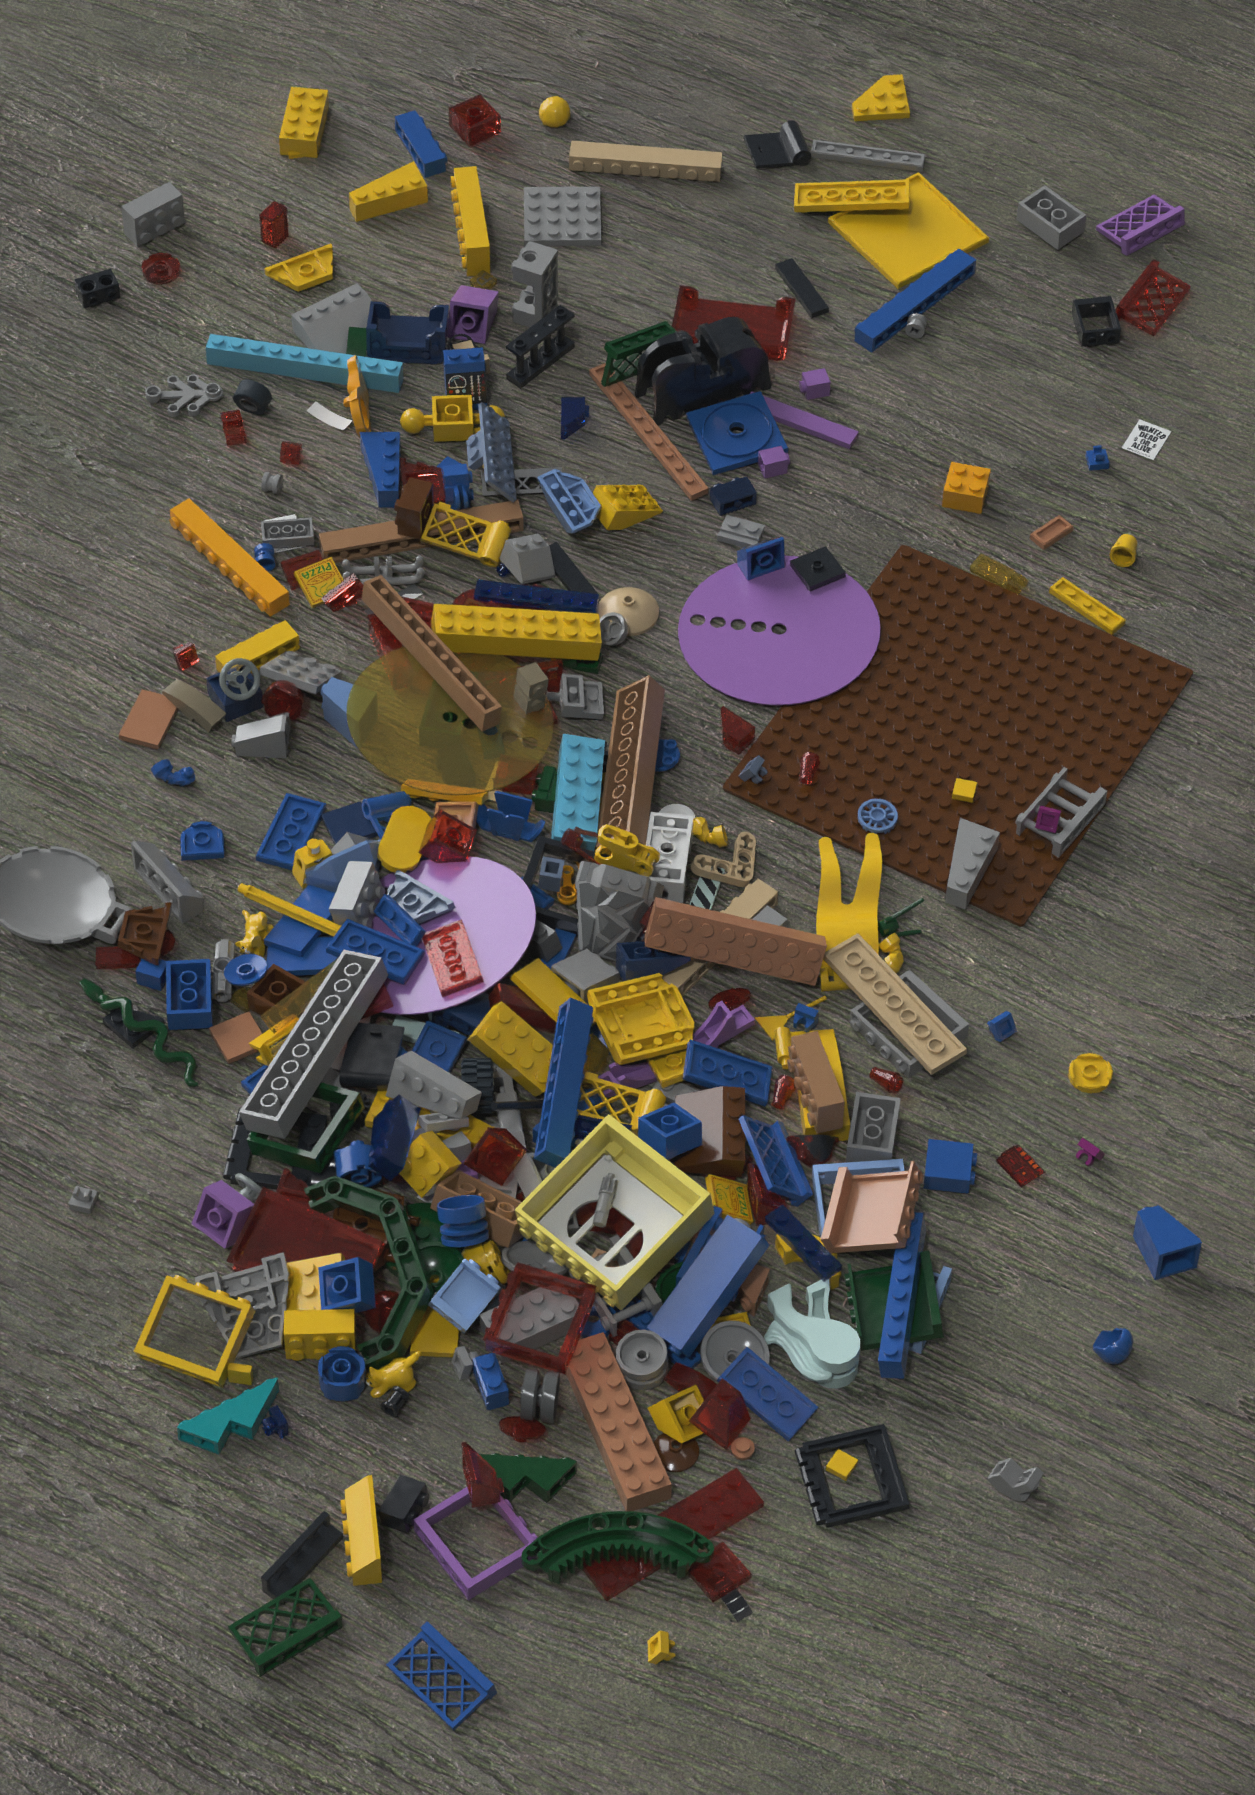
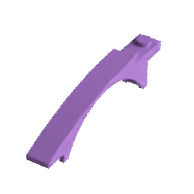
(717, 1028)

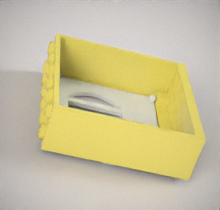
(648, 1193)

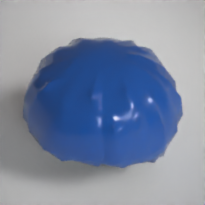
(1113, 1345)

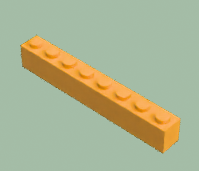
(229, 557)

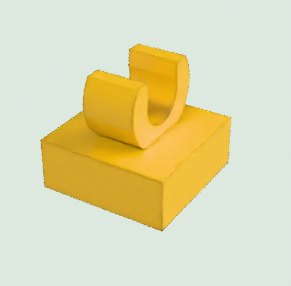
(659, 1647)

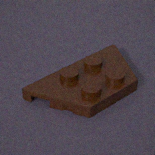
(145, 932)

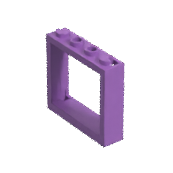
(471, 1586)

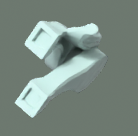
(817, 1345)

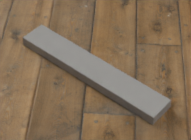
(868, 155)

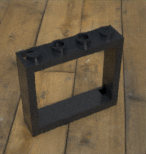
(553, 847)

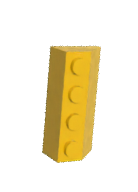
(362, 1533)

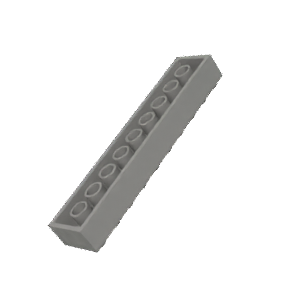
(313, 1044)

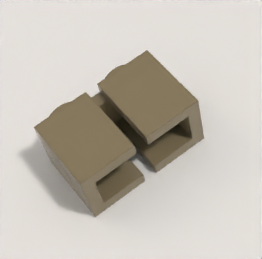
(530, 688)

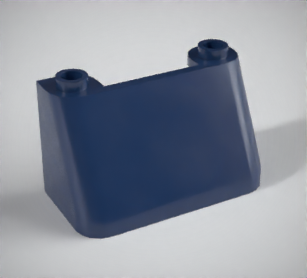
(407, 337)
(464, 1016)

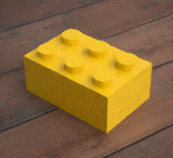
(315, 1332)

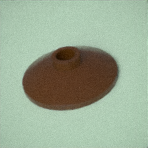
(676, 1459)

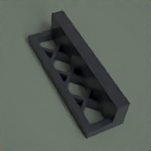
(301, 1557)

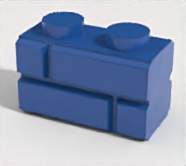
(490, 1381)

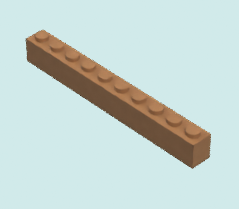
(384, 537)
(431, 653)

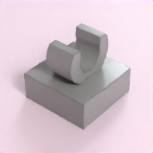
(83, 1200)
(463, 1362)

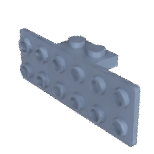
(494, 450)

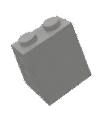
(585, 972)

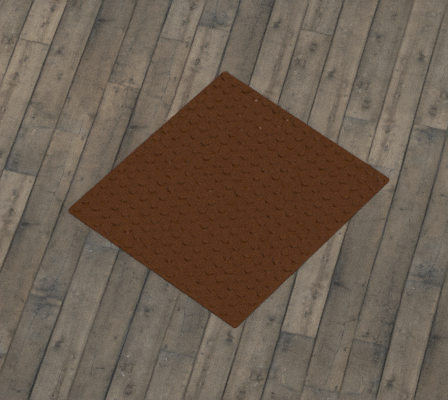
(972, 692)

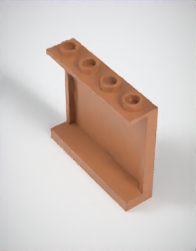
(871, 1210)

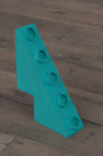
(236, 1415)

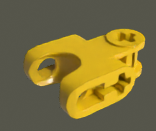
(625, 851)

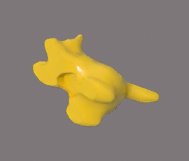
(256, 931)
(396, 1373)

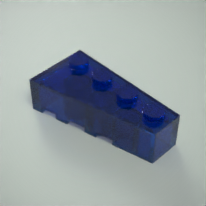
(392, 1136)

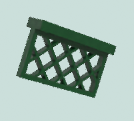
(633, 345)
(299, 1640)

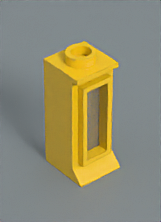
(270, 1043)

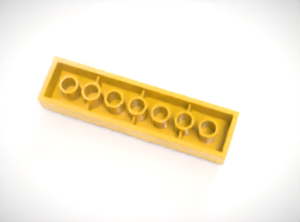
(518, 631)

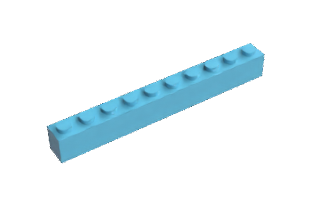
(300, 362)

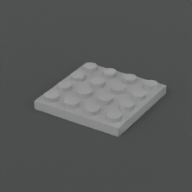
(562, 216)

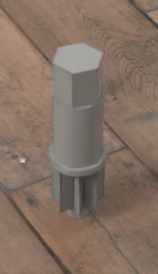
(605, 1198)

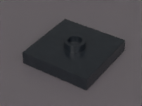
(817, 568)

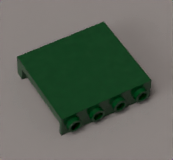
(870, 1297)

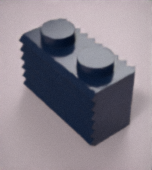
(733, 495)

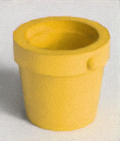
(1124, 551)

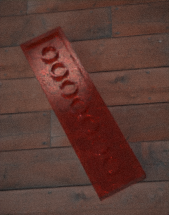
(705, 1511)

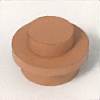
(742, 1448)

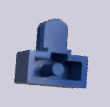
(456, 486)

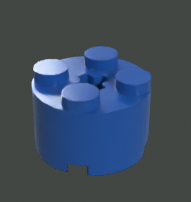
(353, 1162)
(342, 1374)

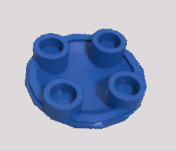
(667, 755)

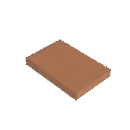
(148, 720)

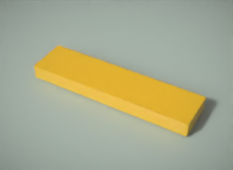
(1087, 606)

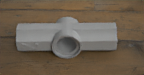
(223, 955)

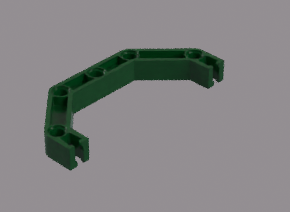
(409, 1305)

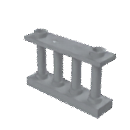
(1071, 828)
(649, 1300)

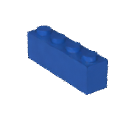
(420, 144)

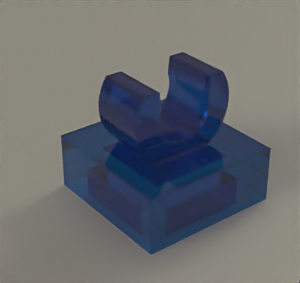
(275, 1423)

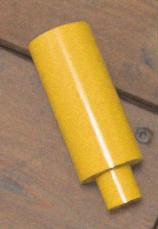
(782, 1042)

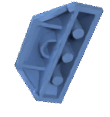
(569, 500)
(330, 871)

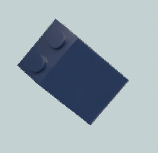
(637, 961)

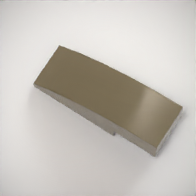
(194, 704)

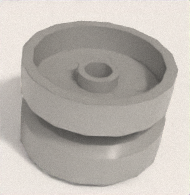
(642, 1359)

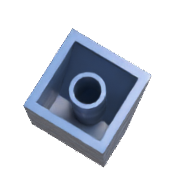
(334, 705)

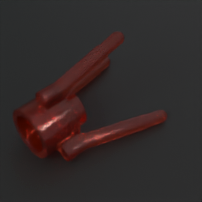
(573, 840)

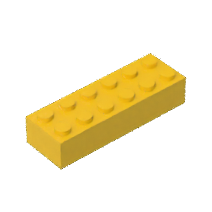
(470, 220)

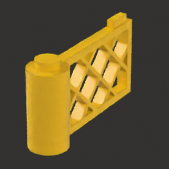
(492, 539)
(647, 1101)

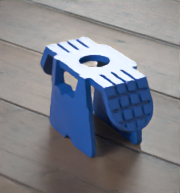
(510, 819)

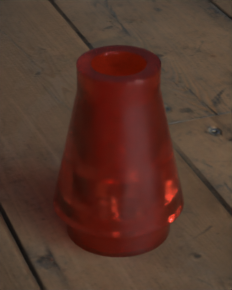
(808, 766)
(887, 1079)
(783, 1091)

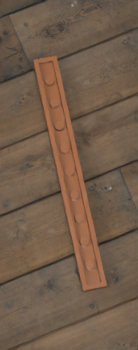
(652, 435)

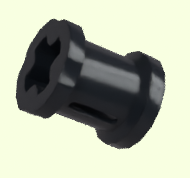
(394, 1401)

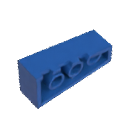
(382, 459)

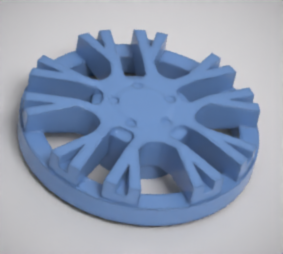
(877, 816)

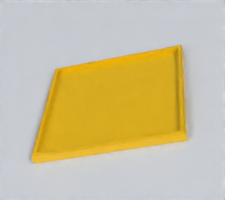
(913, 239)

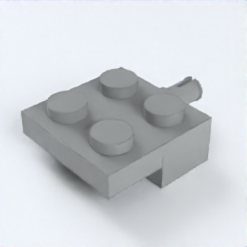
(579, 697)

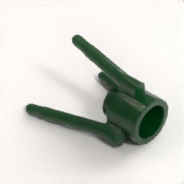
(889, 924)

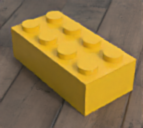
(304, 121)
(514, 1047)

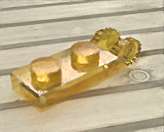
(998, 573)

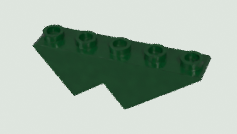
(539, 1474)

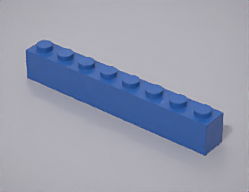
(915, 299)
(564, 1082)
(901, 1302)

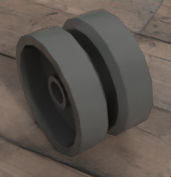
(537, 1395)

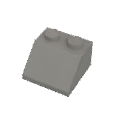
(528, 558)

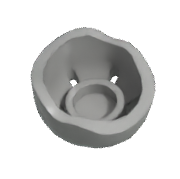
(616, 629)

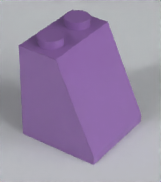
(472, 313)

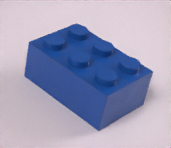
(189, 994)

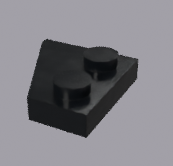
(115, 1024)

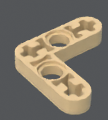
(732, 868)

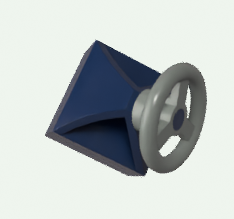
(236, 689)

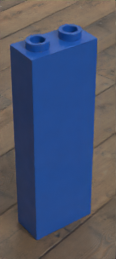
(708, 1286)

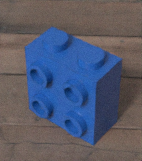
(949, 1166)

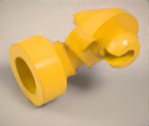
(701, 831)
(891, 946)

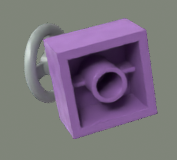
(224, 1210)

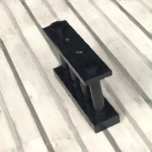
(548, 354)

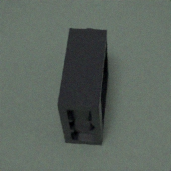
(1102, 307)

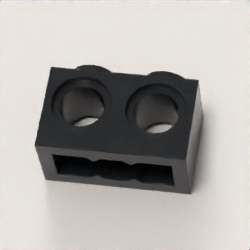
(97, 288)

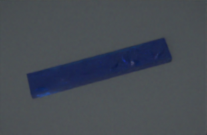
(536, 597)

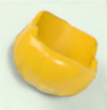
(554, 112)

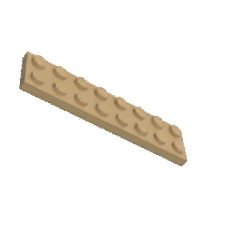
(895, 1004)

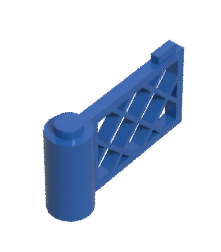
(381, 809)

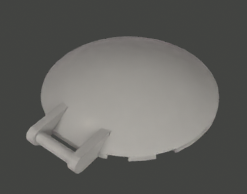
(57, 897)

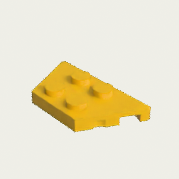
(305, 269)

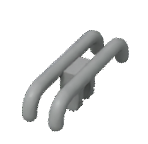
(387, 570)

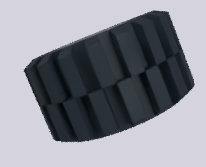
(479, 1074)

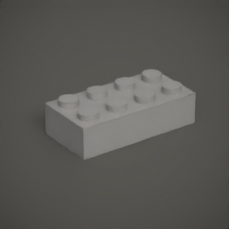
(288, 532)

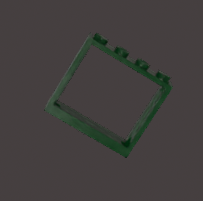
(329, 1141)

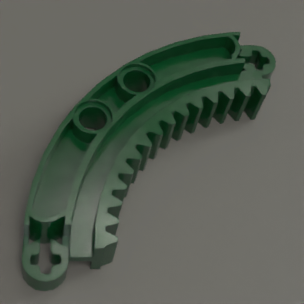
(580, 1543)

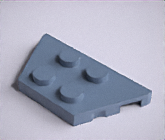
(418, 899)

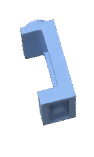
(465, 1295)

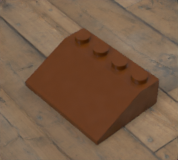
(722, 1133)

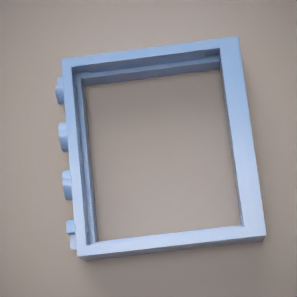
(829, 1172)

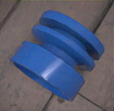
(463, 1220)

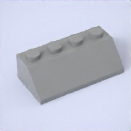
(166, 880)

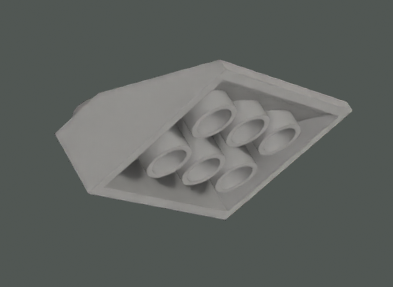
(327, 322)

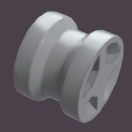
(916, 325)
(271, 483)

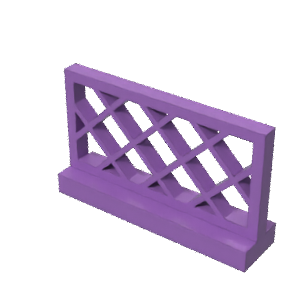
(1146, 231)

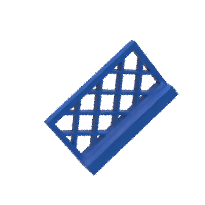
(776, 1159)
(459, 1664)

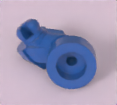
(163, 771)

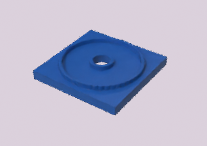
(731, 450)

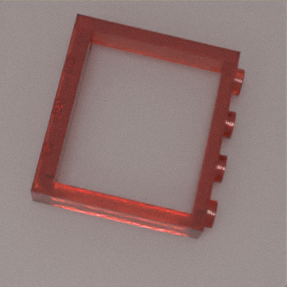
(553, 1282)

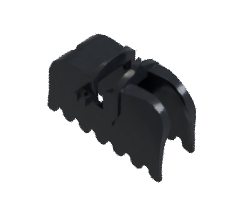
(685, 371)

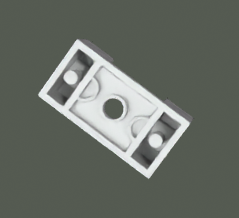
(674, 834)

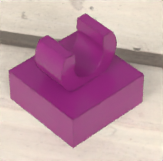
(1048, 819)
(1090, 1150)

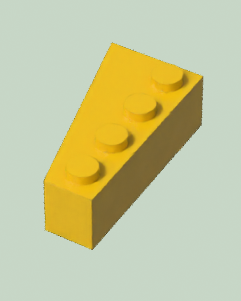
(389, 193)

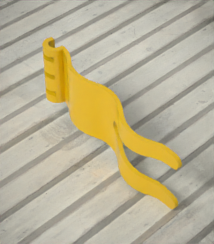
(841, 920)

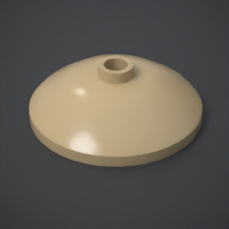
(635, 605)

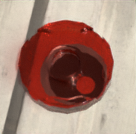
(160, 268)

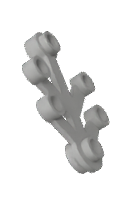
(208, 393)

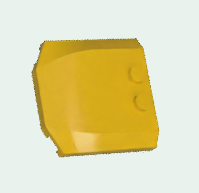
(641, 1018)

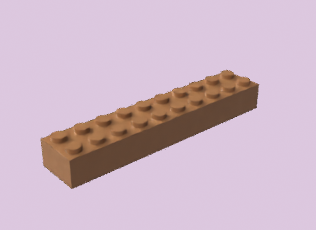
(632, 758)

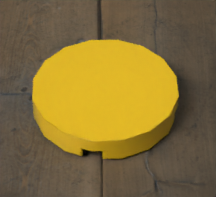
(1090, 1073)
(494, 1257)

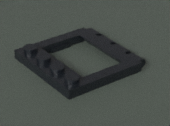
(238, 1155)
(883, 1466)

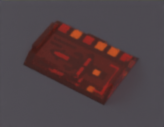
(1019, 1165)

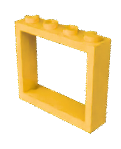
(182, 1366)

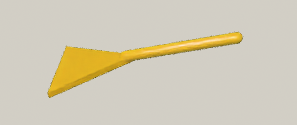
(770, 1023)

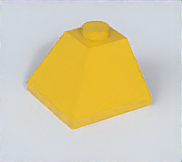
(674, 1413)

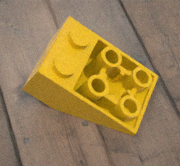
(624, 505)

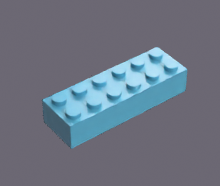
(578, 787)

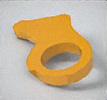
(358, 397)

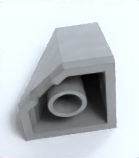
(263, 737)

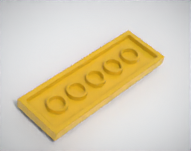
(851, 196)

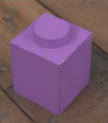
(815, 384)
(773, 462)

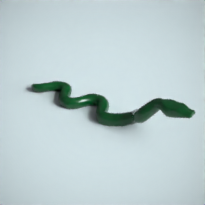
(97, 995)

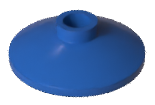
(245, 969)

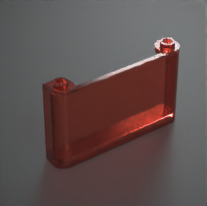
(768, 324)
(298, 1231)

